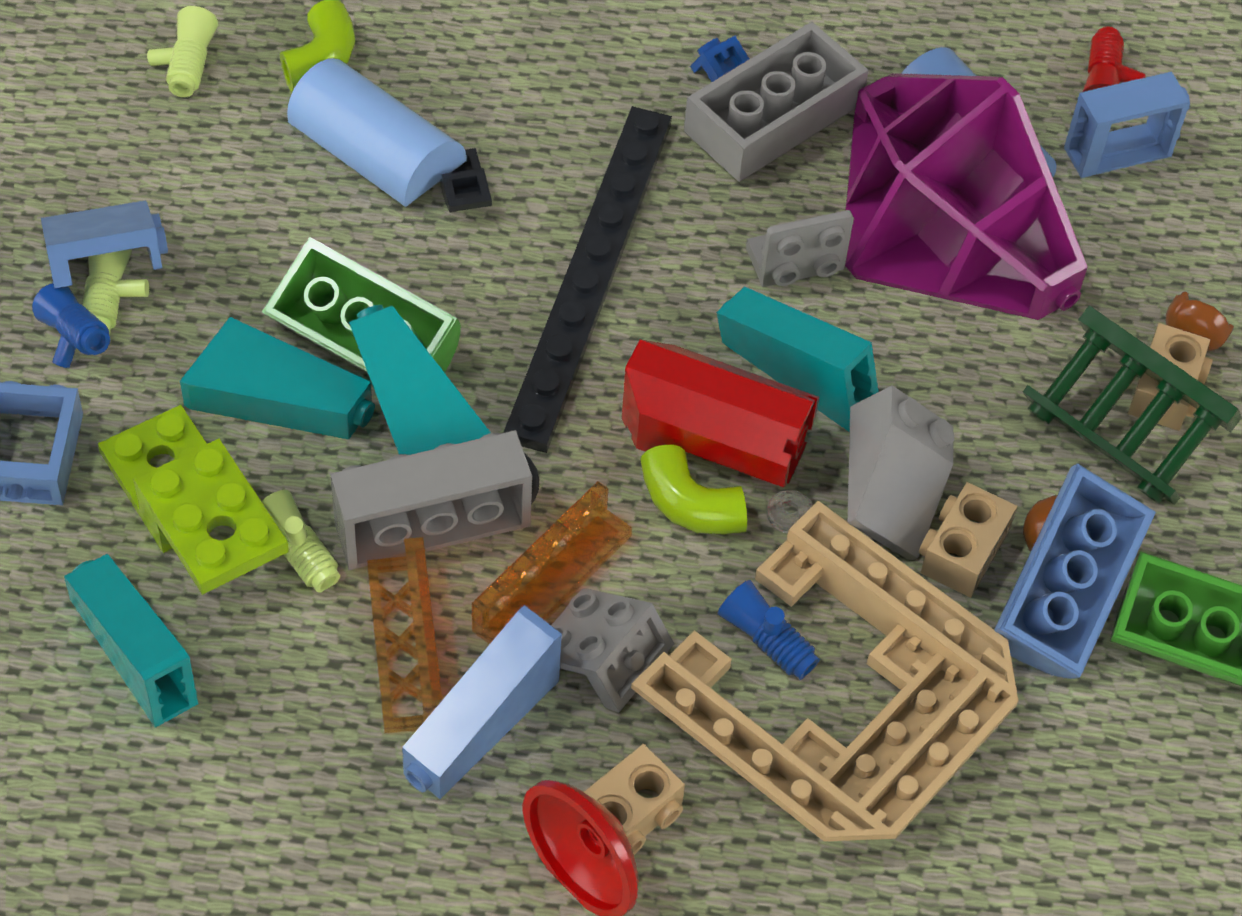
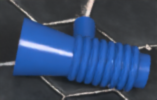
(73, 321)
(769, 630)

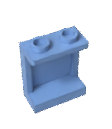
(99, 233)

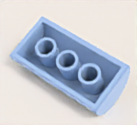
(372, 131)

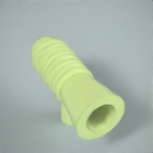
(189, 52)
(106, 287)
(306, 551)

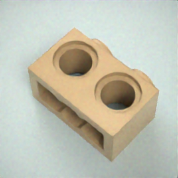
(1187, 353)
(970, 540)
(637, 814)

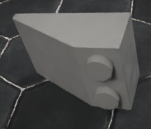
(896, 469)

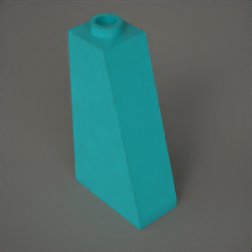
(800, 351)
(275, 384)
(410, 386)
(133, 639)

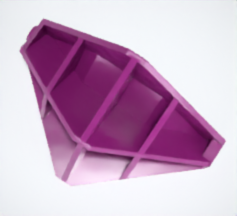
(958, 197)

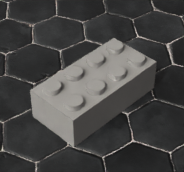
(774, 101)
(435, 494)

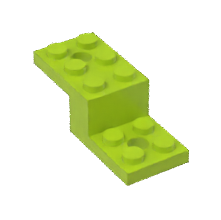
(193, 497)

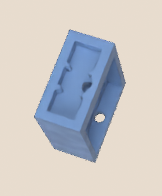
(1100, 151)
(37, 481)

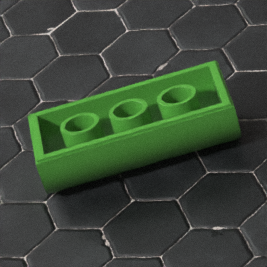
(329, 291)
(1182, 618)

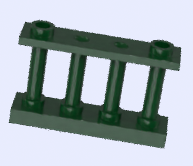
(1172, 387)

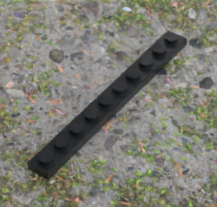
(588, 280)

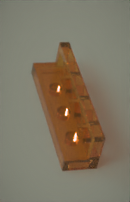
(553, 564)
(421, 628)

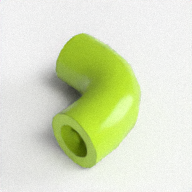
(332, 39)
(685, 500)

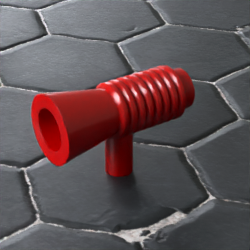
(1105, 61)

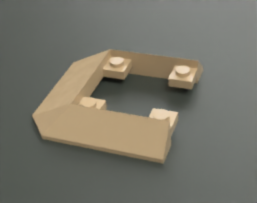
(941, 657)

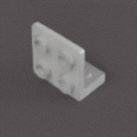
(801, 249)
(610, 642)

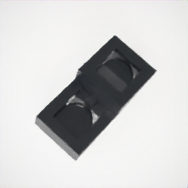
(466, 185)

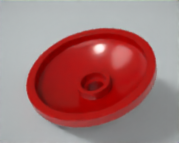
(582, 847)

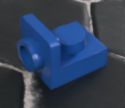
(719, 57)

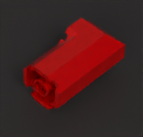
(715, 411)

